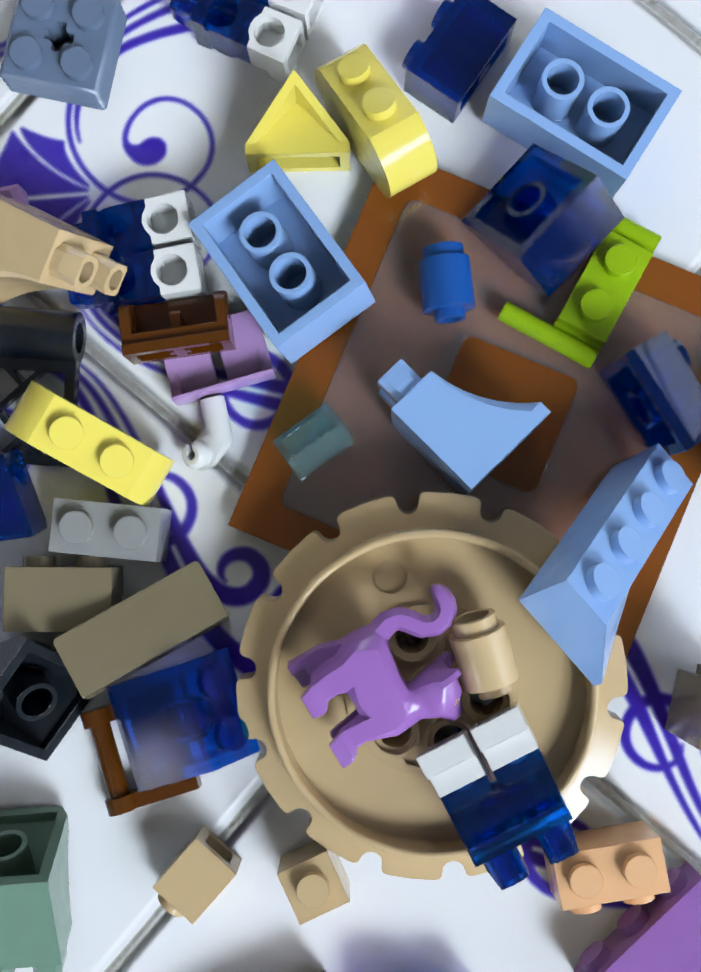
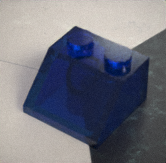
(544, 217)
(658, 393)
(181, 719)

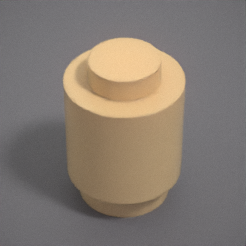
(483, 653)

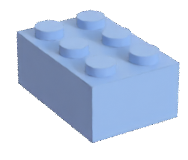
(579, 100)
(282, 262)

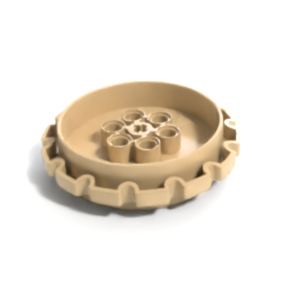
(343, 584)

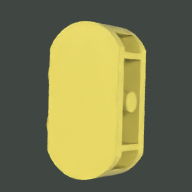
(376, 120)
(88, 444)

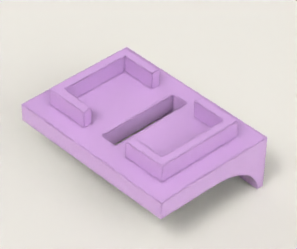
(196, 378)

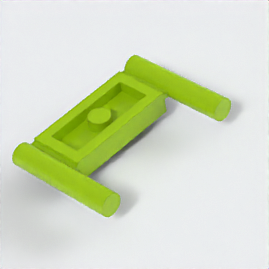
(595, 299)

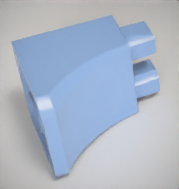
(453, 428)

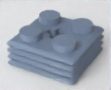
(81, 70)

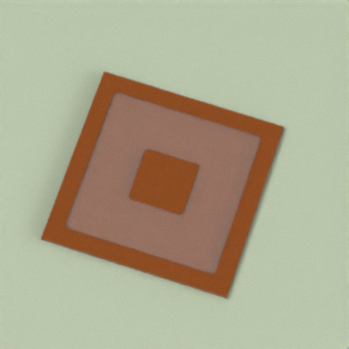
(550, 470)

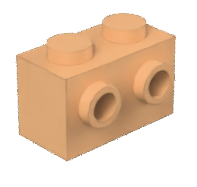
(611, 866)

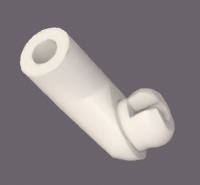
(214, 439)

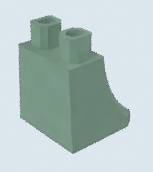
(34, 888)

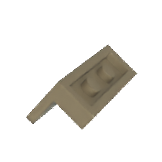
(140, 630)

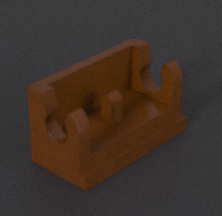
(176, 328)

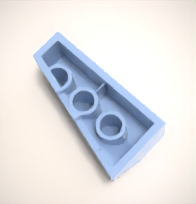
(591, 569)

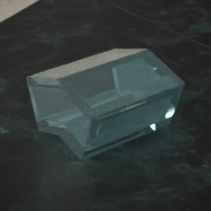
(314, 441)

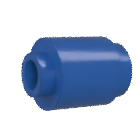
(446, 282)

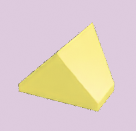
(297, 134)

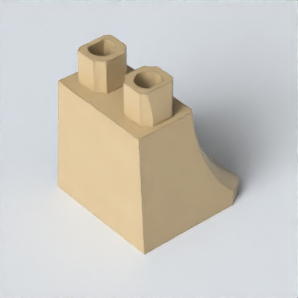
(51, 254)

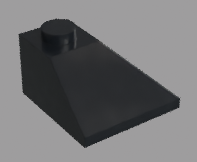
(35, 697)

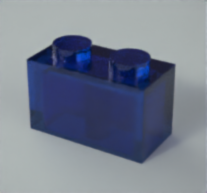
(456, 54)

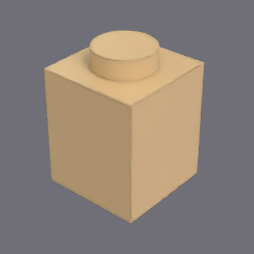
(196, 875)
(313, 881)

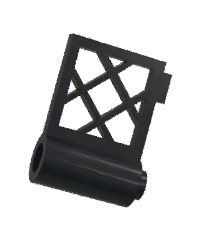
(40, 343)

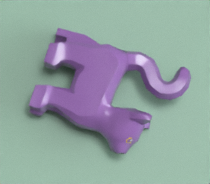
(368, 673)

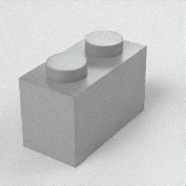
(110, 530)

